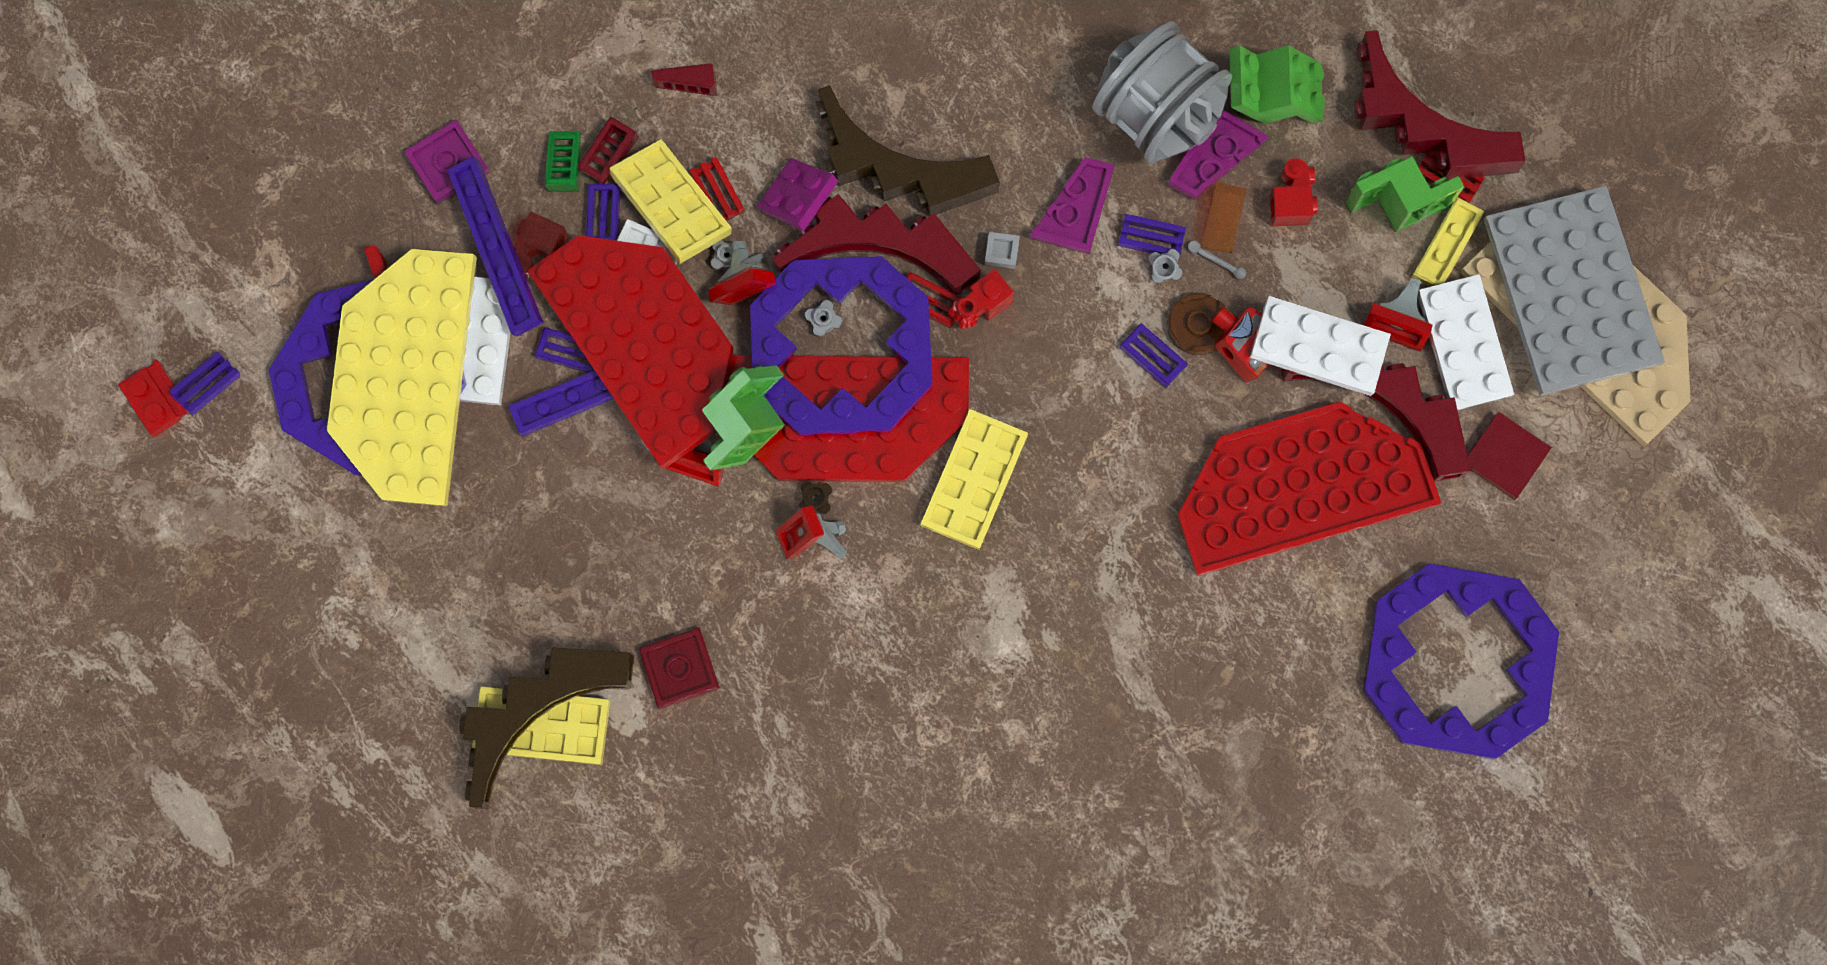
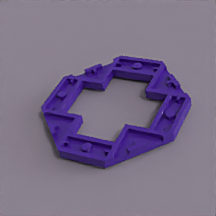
(838, 279)
(307, 344)
(1452, 730)

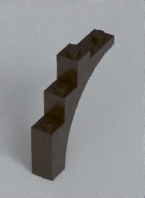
(939, 184)
(527, 699)

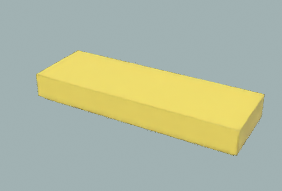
(1448, 243)

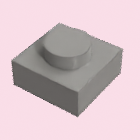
(1002, 250)

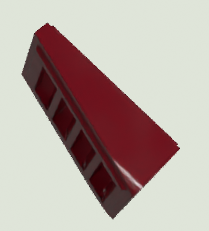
(690, 79)
(612, 126)

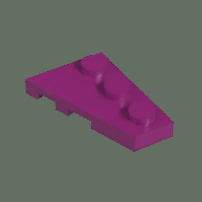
(1216, 156)
(1077, 210)

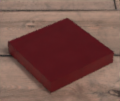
(1507, 455)
(679, 668)

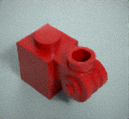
(1294, 203)
(986, 297)

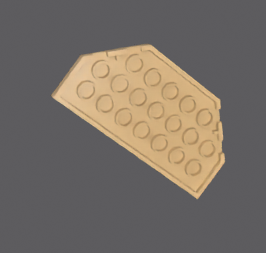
(1639, 400)

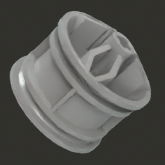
(1162, 92)

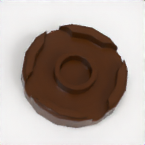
(1191, 323)

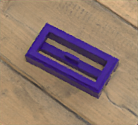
(604, 188)
(1153, 225)
(544, 344)
(1145, 364)
(199, 373)

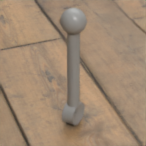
(1194, 247)

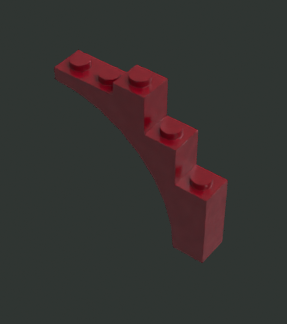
(1419, 129)
(882, 232)
(1429, 422)

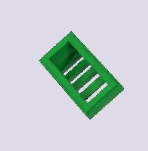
(563, 184)

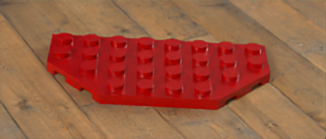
(641, 336)
(866, 454)
(1301, 485)

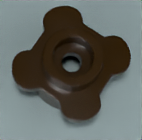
(822, 491)

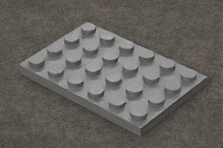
(1573, 290)

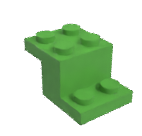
(1276, 84)
(1403, 193)
(742, 416)

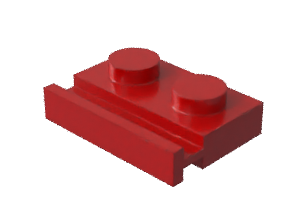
(151, 398)

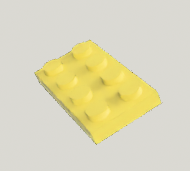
(670, 201)
(974, 479)
(566, 733)

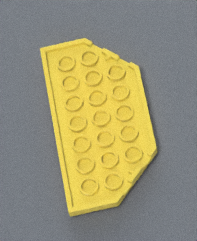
(404, 375)

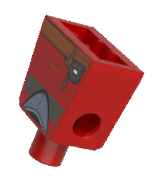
(1238, 339)

